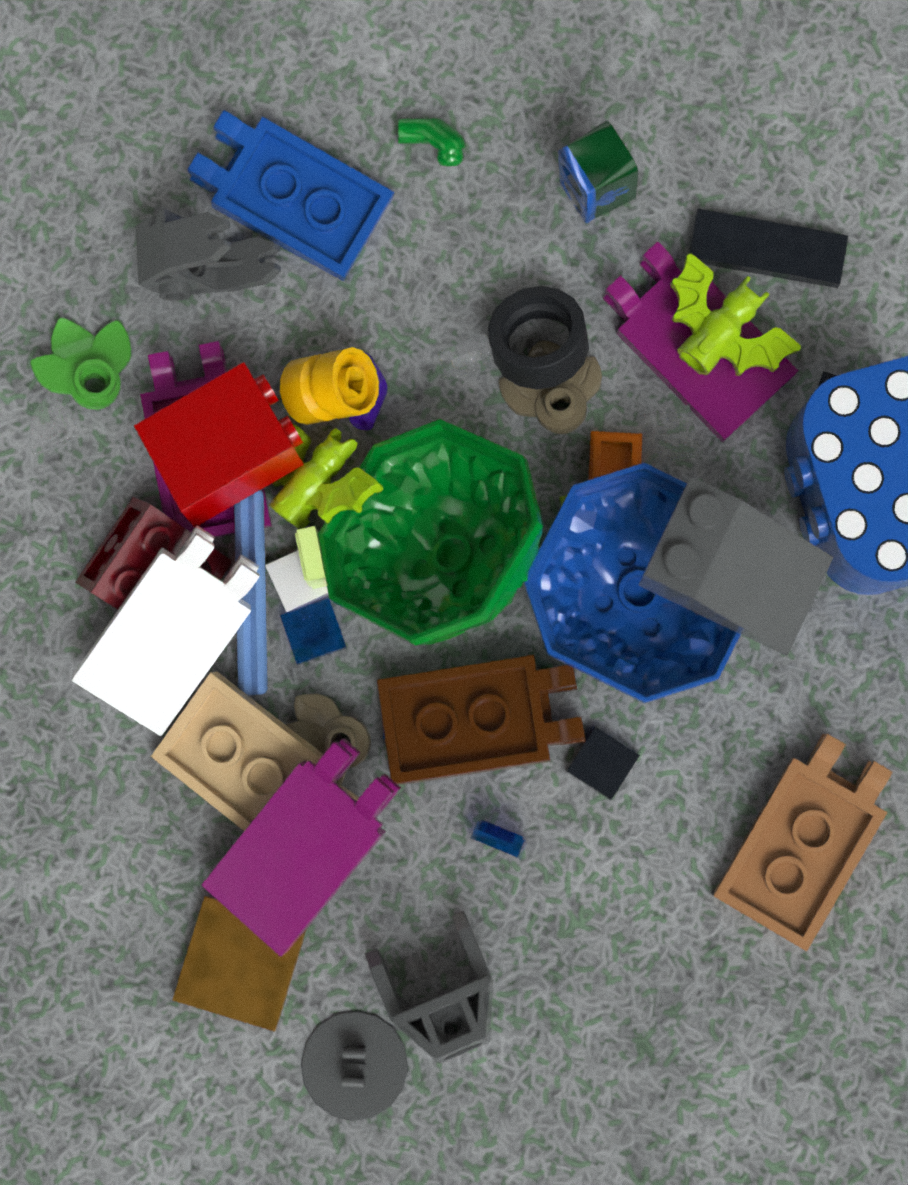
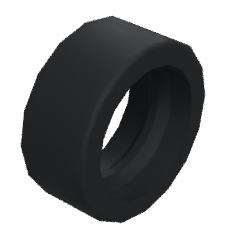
(537, 304)

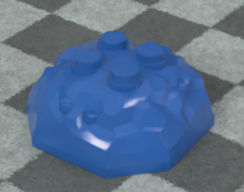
(590, 595)

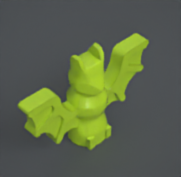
(718, 331)
(311, 484)

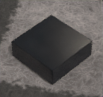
(602, 763)

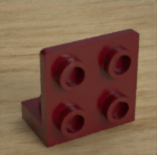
(132, 548)

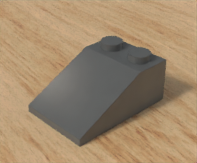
(736, 567)

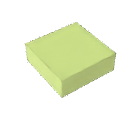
(311, 557)

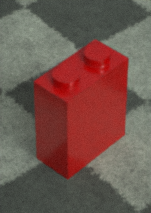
(220, 443)

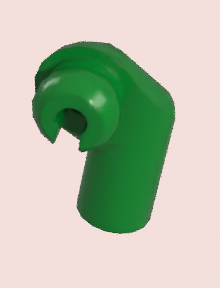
(436, 133)

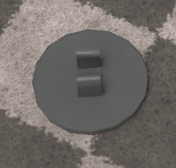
(354, 1066)

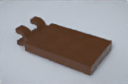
(474, 719)

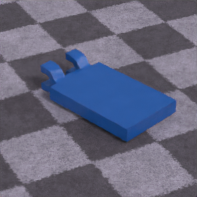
(293, 193)

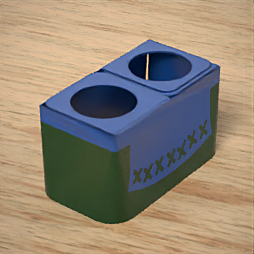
(602, 169)

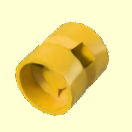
(329, 386)

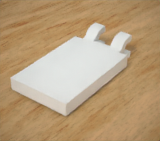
(167, 633)

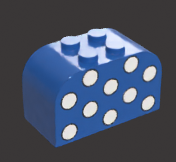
(853, 475)

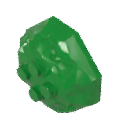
(440, 538)

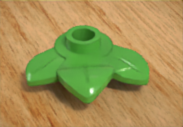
(82, 357)

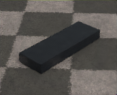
(768, 248)

